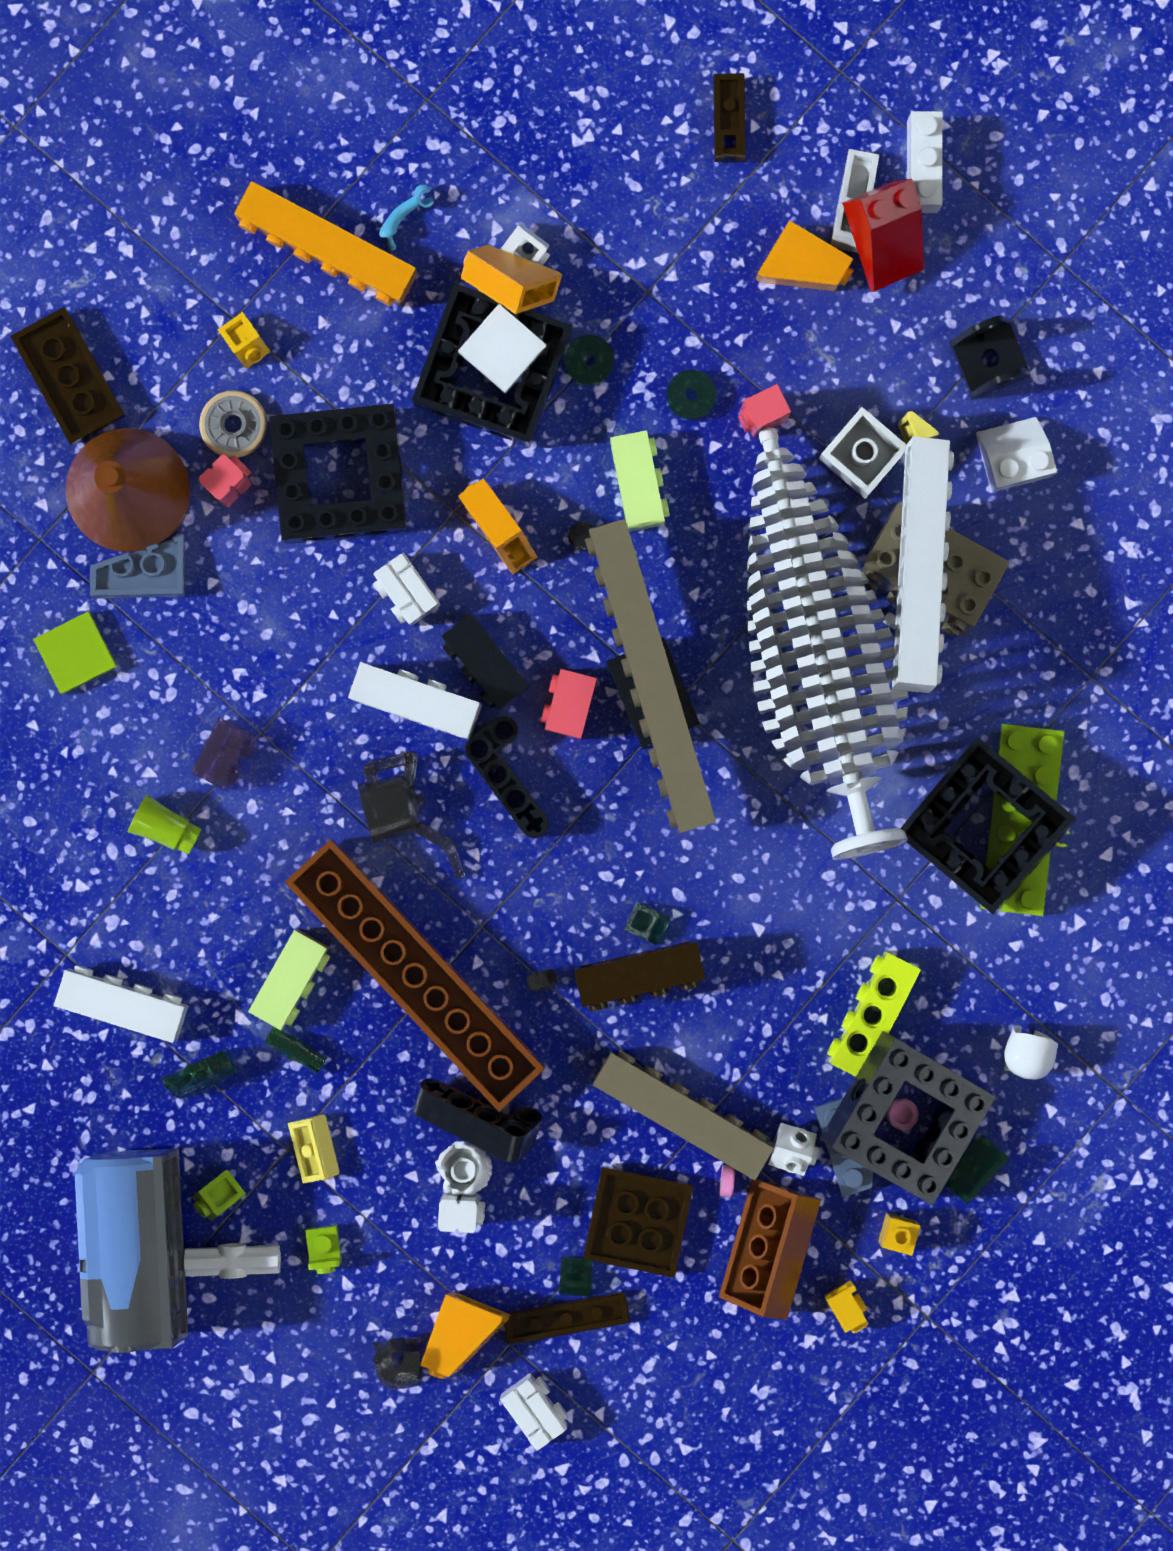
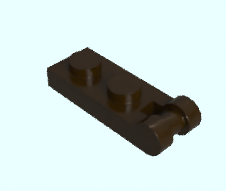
(729, 116)

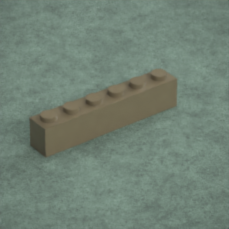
(683, 1115)

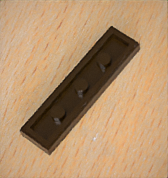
(567, 1317)

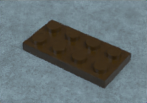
(68, 376)

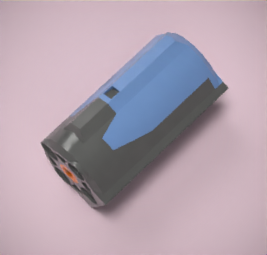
(131, 1250)

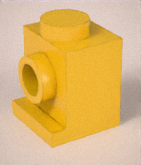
(847, 1307)

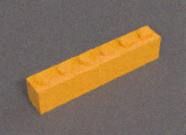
(326, 244)

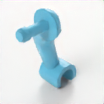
(392, 222)

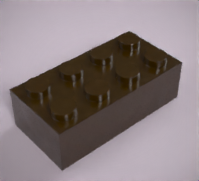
(638, 974)

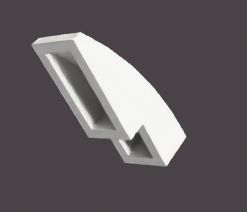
(857, 180)

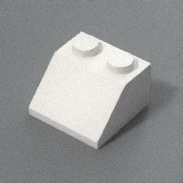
(1016, 454)

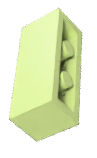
(639, 480)
(290, 980)

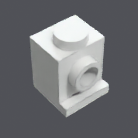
(524, 235)

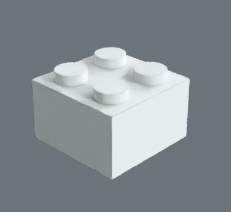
(863, 452)

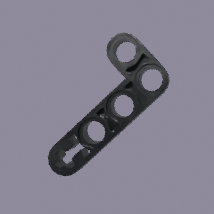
(512, 782)
(477, 1122)

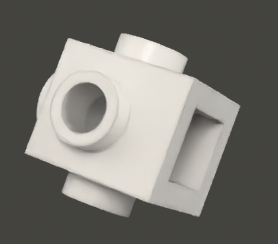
(793, 1149)

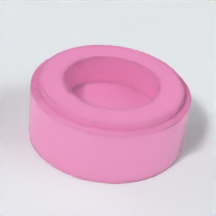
(902, 1114)
(727, 1181)

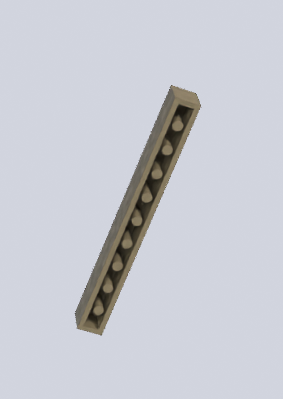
(651, 676)

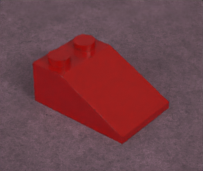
(887, 232)

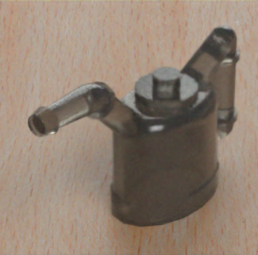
(394, 806)

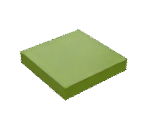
(75, 653)

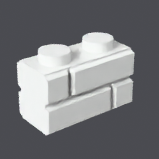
(406, 589)
(460, 1213)
(534, 1410)

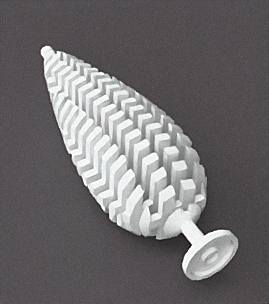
(819, 646)

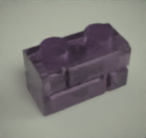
(223, 754)

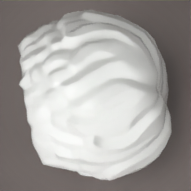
(464, 1169)

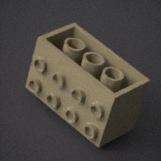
(970, 571)

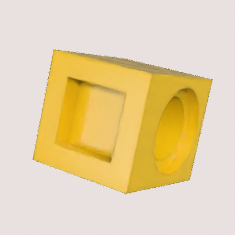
(899, 1234)

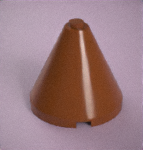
(128, 490)

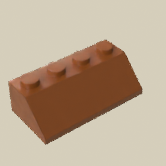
(769, 1249)

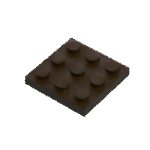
(638, 1221)

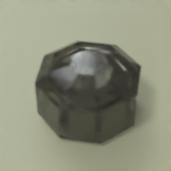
(578, 534)
(542, 980)

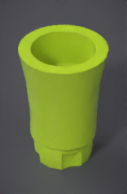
(164, 826)

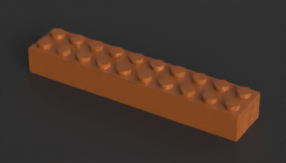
(415, 974)

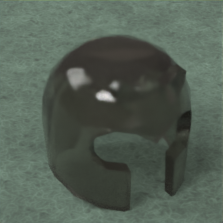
(398, 1363)

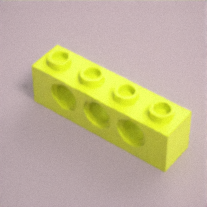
(889, 1005)

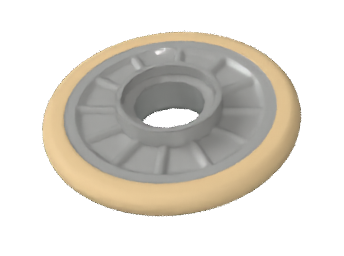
(219, 410)

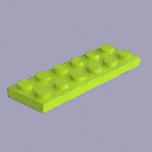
(1038, 757)

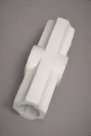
(232, 1260)

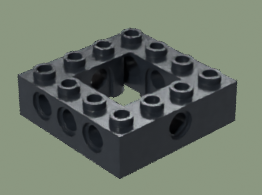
(436, 388)
(339, 520)
(974, 768)
(869, 1099)

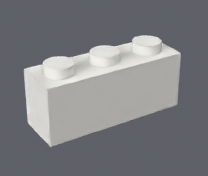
(925, 157)

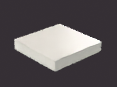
(502, 348)

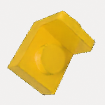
(244, 340)

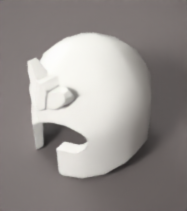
(1029, 1054)

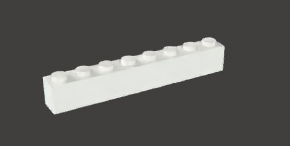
(921, 565)

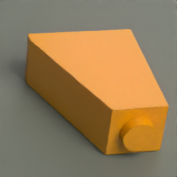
(805, 262)
(510, 278)
(497, 526)
(460, 1333)

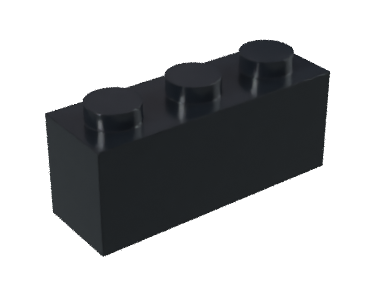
(483, 662)

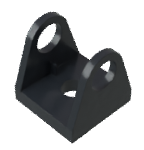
(995, 336)

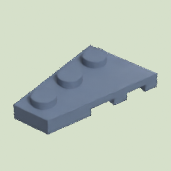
(145, 573)
(849, 1174)

